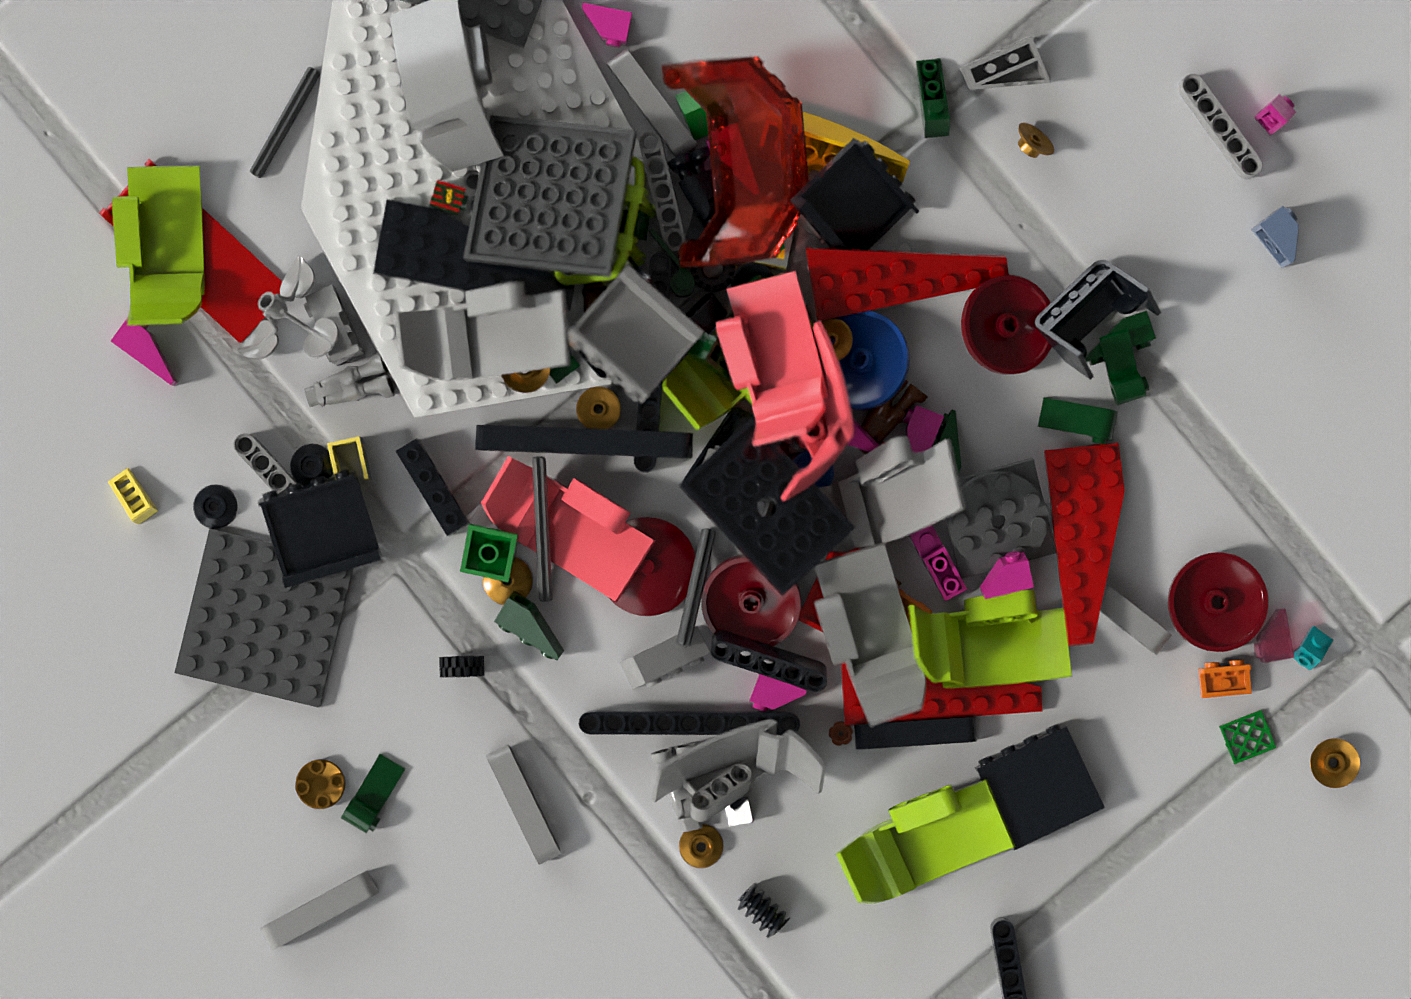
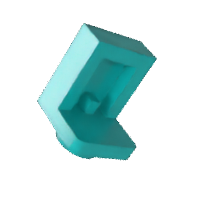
(1312, 648)

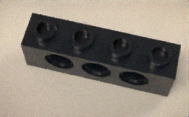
(432, 487)

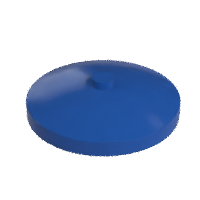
(876, 360)

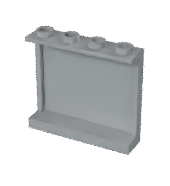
(634, 334)

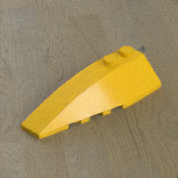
(826, 139)

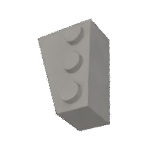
(1006, 67)
(327, 304)
(663, 659)

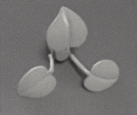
(263, 338)

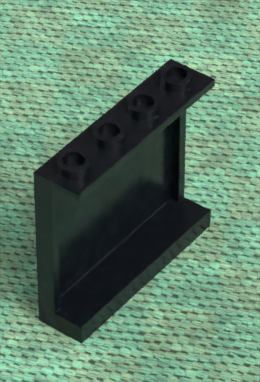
(853, 199)
(320, 528)
(1040, 785)

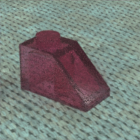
(1274, 639)

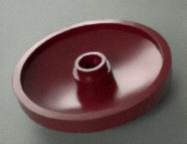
(1001, 325)
(664, 573)
(1218, 602)
(746, 604)

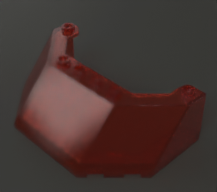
(753, 154)

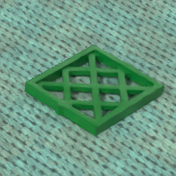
(1265, 729)

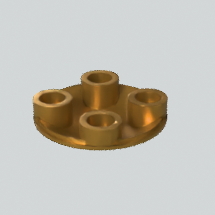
(320, 784)

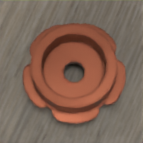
(845, 738)

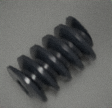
(762, 911)

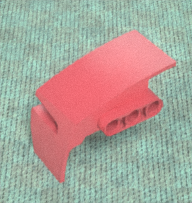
(774, 356)
(835, 425)
(584, 527)

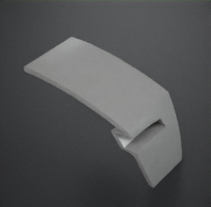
(442, 82)
(487, 337)
(896, 493)
(870, 632)
(733, 755)

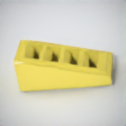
(145, 512)

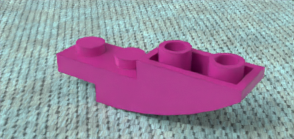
(938, 562)

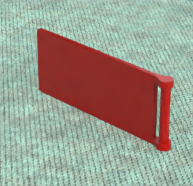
(231, 277)

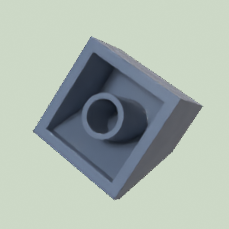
(1279, 235)

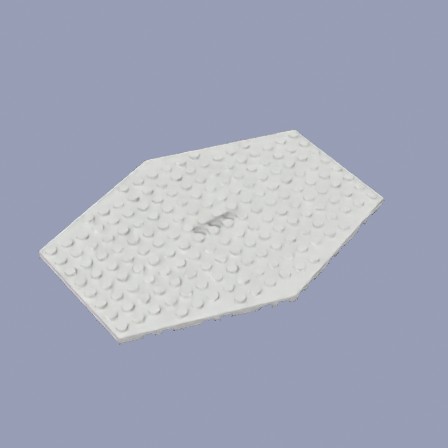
(371, 154)

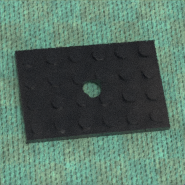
(778, 545)

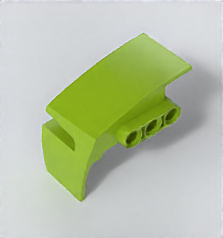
(161, 243)
(991, 642)
(924, 842)

